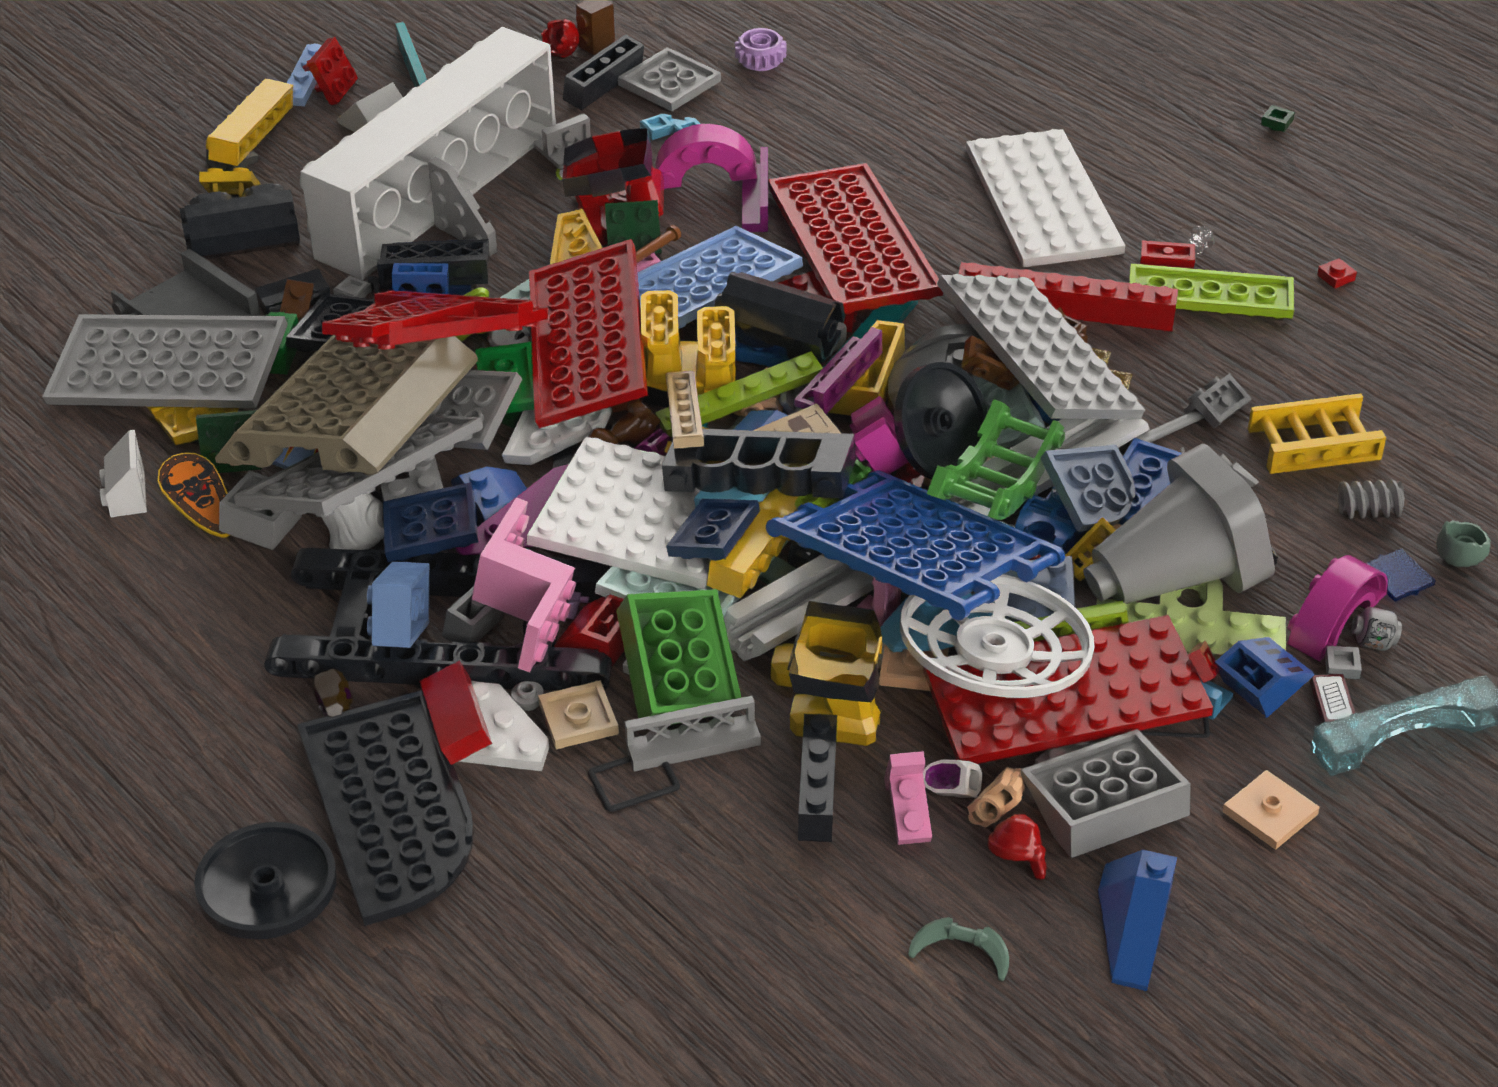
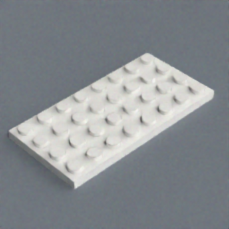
(1044, 198)

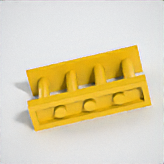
(1317, 452)

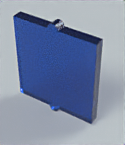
(1403, 574)

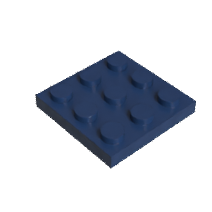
(430, 522)

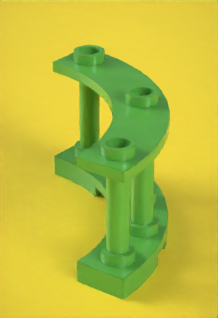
(956, 480)

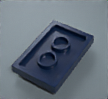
(713, 529)

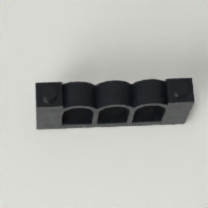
(826, 476)

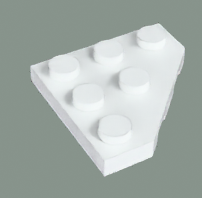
(532, 444)
(514, 736)

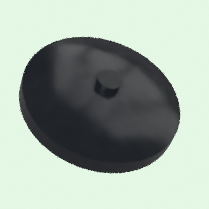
(937, 416)
(265, 880)

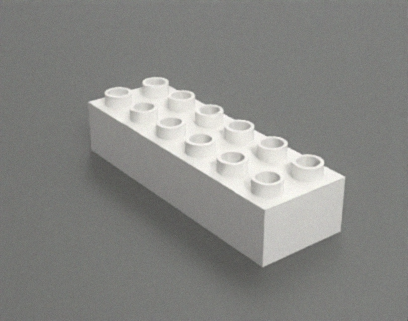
(470, 114)

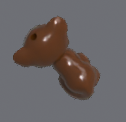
(632, 427)

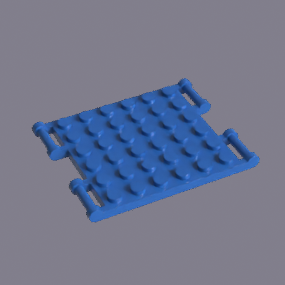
(918, 542)

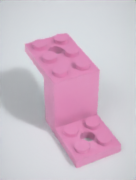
(524, 584)

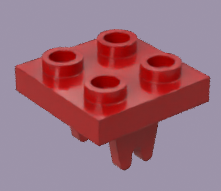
(331, 71)

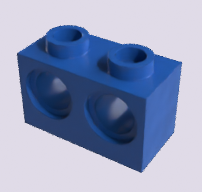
(420, 276)

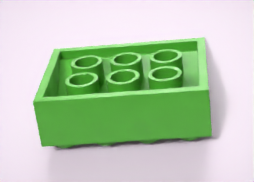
(676, 651)

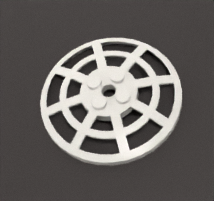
(1012, 641)

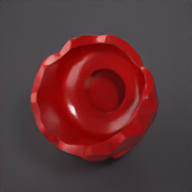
(562, 37)

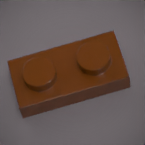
(297, 298)

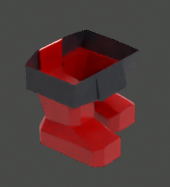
(611, 165)

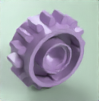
(760, 49)

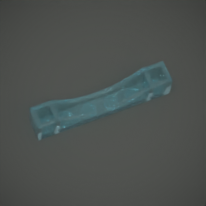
(1462, 706)

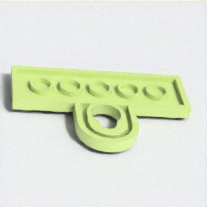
(1209, 621)

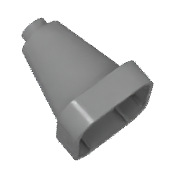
(1187, 535)

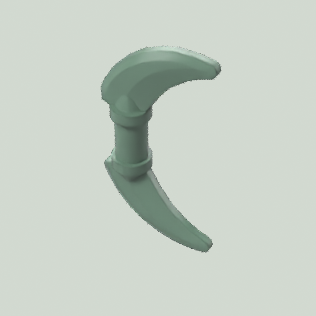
(983, 938)

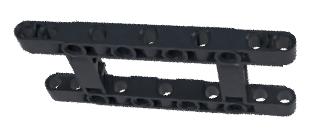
(449, 575)

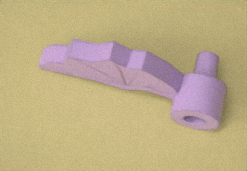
(575, 602)

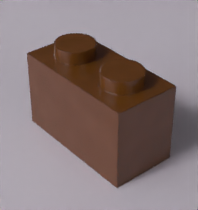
(595, 25)

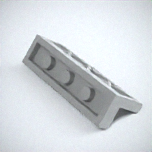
(692, 738)

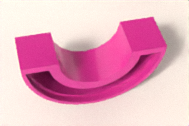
(705, 145)
(877, 437)
(1332, 601)

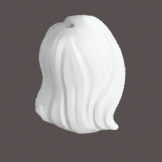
(356, 524)

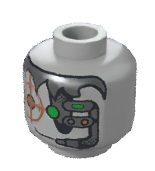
(1376, 628)

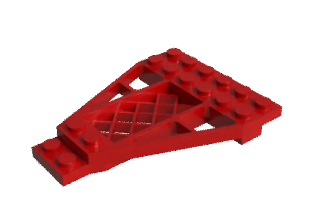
(420, 316)

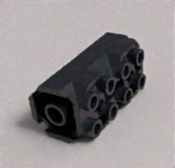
(228, 226)
(782, 316)

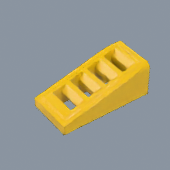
(1087, 542)

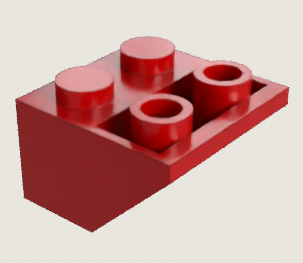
(596, 628)

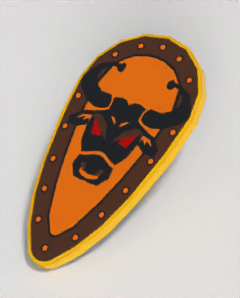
(194, 489)

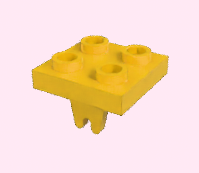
(232, 182)

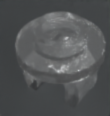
(1202, 238)

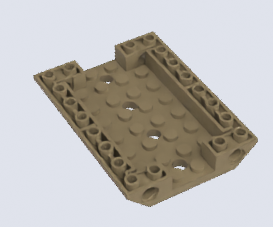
(352, 404)

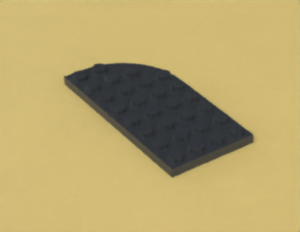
(390, 803)

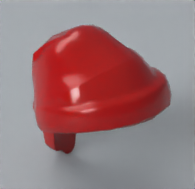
(1019, 840)

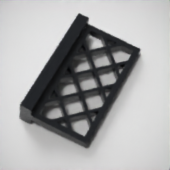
(462, 269)

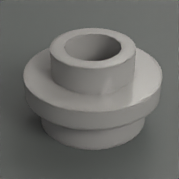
(526, 694)

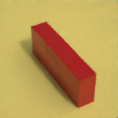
(455, 712)

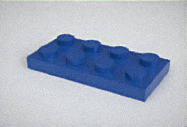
(1149, 471)

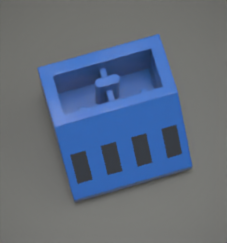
(1262, 673)

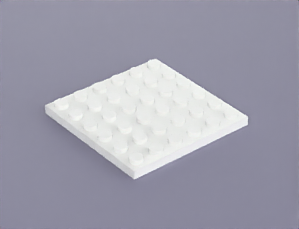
(618, 514)

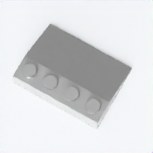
(1107, 792)

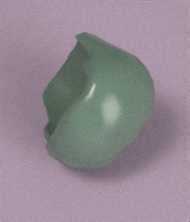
(1462, 544)

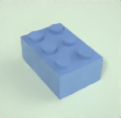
(399, 604)

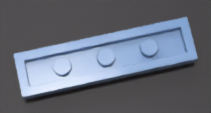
(302, 80)

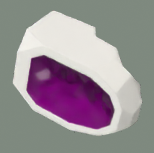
(953, 778)

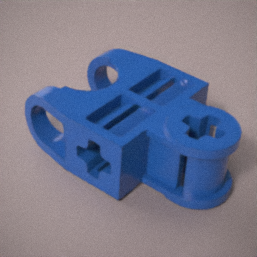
(1049, 521)

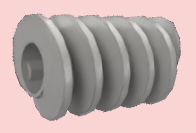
(1371, 498)

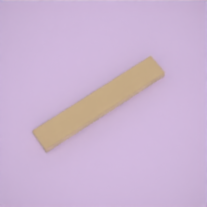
(684, 410)

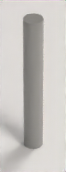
(1171, 426)

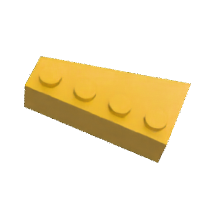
(875, 379)

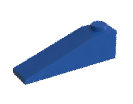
(1133, 908)

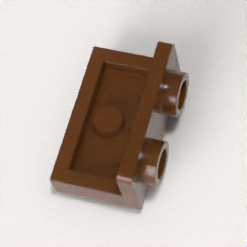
(985, 364)

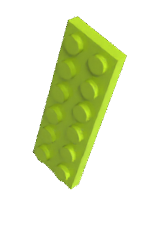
(1222, 290)

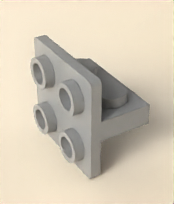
(562, 135)

